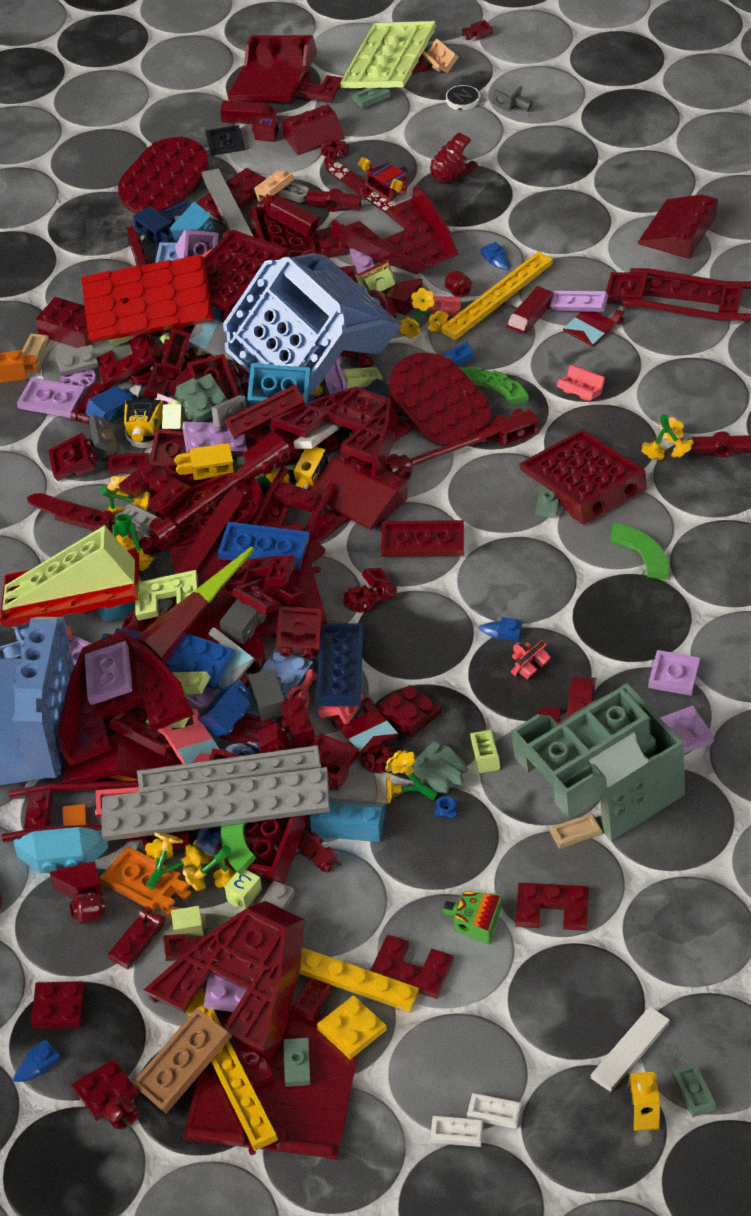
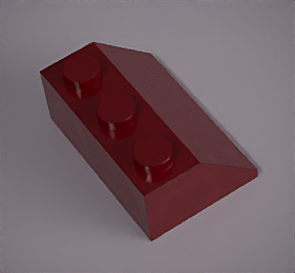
(311, 129)

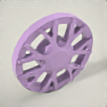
(79, 378)

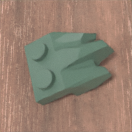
(439, 767)

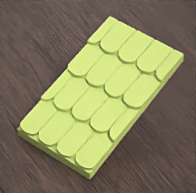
(388, 54)

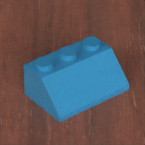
(192, 219)
(271, 379)
(350, 820)

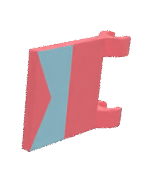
(192, 742)

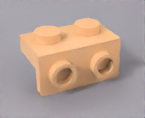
(440, 56)
(273, 184)

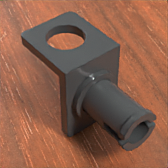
(513, 100)

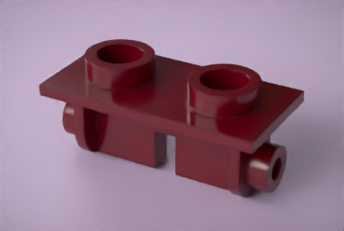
(325, 857)

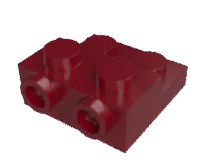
(166, 447)
(73, 457)
(298, 631)
(409, 710)
(336, 757)

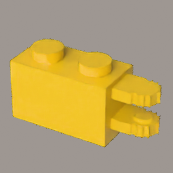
(206, 461)

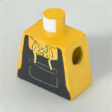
(142, 418)
(310, 467)
(642, 1094)

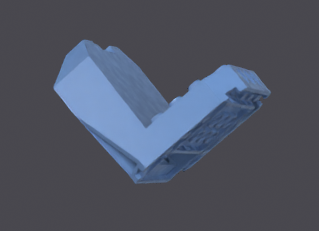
(315, 304)
(33, 702)

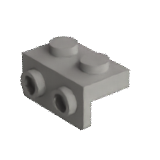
(76, 360)

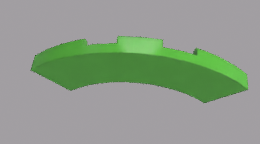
(498, 381)
(647, 547)
(240, 854)

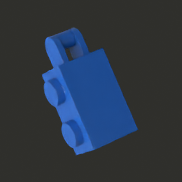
(110, 403)
(225, 709)

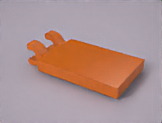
(130, 875)

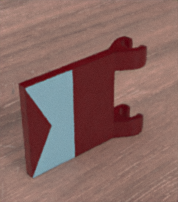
(592, 326)
(366, 730)

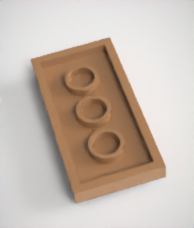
(181, 1060)

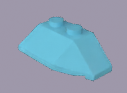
(60, 848)

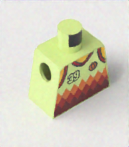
(377, 277)

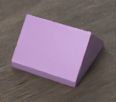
(195, 243)

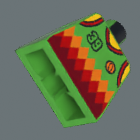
(475, 914)

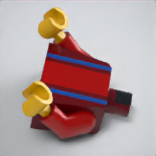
(385, 179)

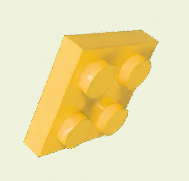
(351, 1027)

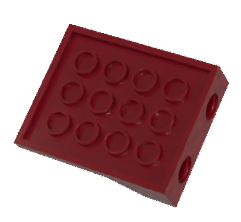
(273, 67)
(234, 265)
(586, 475)

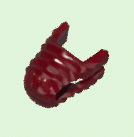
(449, 161)

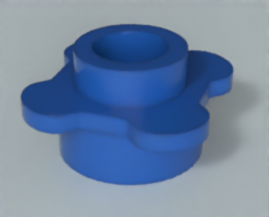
(446, 802)

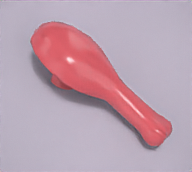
(303, 689)

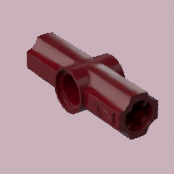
(334, 200)
(721, 444)

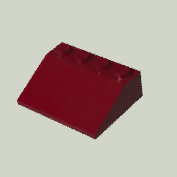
(680, 225)
(274, 232)
(357, 493)
(273, 845)

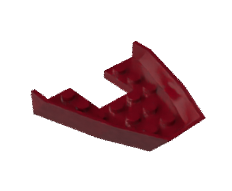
(415, 249)
(358, 409)
(83, 727)
(254, 951)

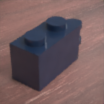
(153, 225)

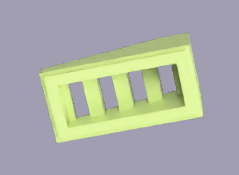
(361, 376)
(485, 752)

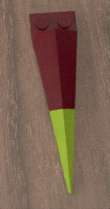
(170, 629)

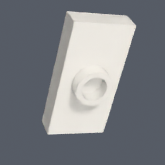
(494, 1110)
(456, 1131)

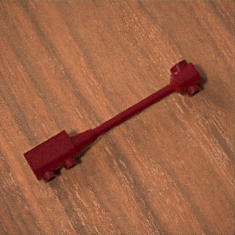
(506, 430)
(257, 460)

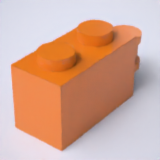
(15, 366)

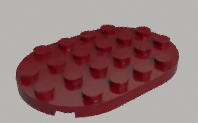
(163, 174)
(438, 398)
(193, 526)

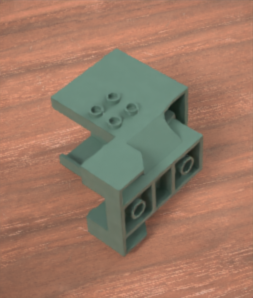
(606, 753)

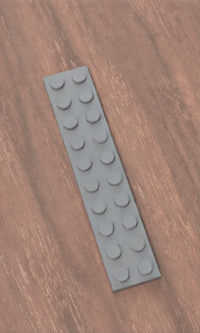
(216, 804)

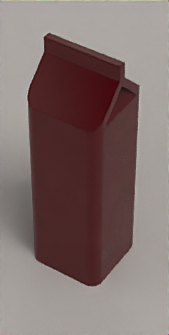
(245, 112)
(291, 215)
(530, 310)

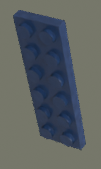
(340, 665)

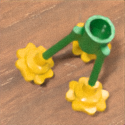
(123, 526)

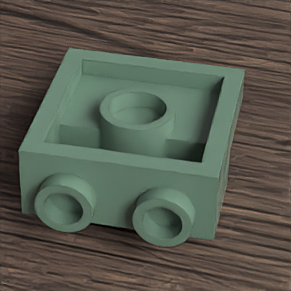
(199, 397)

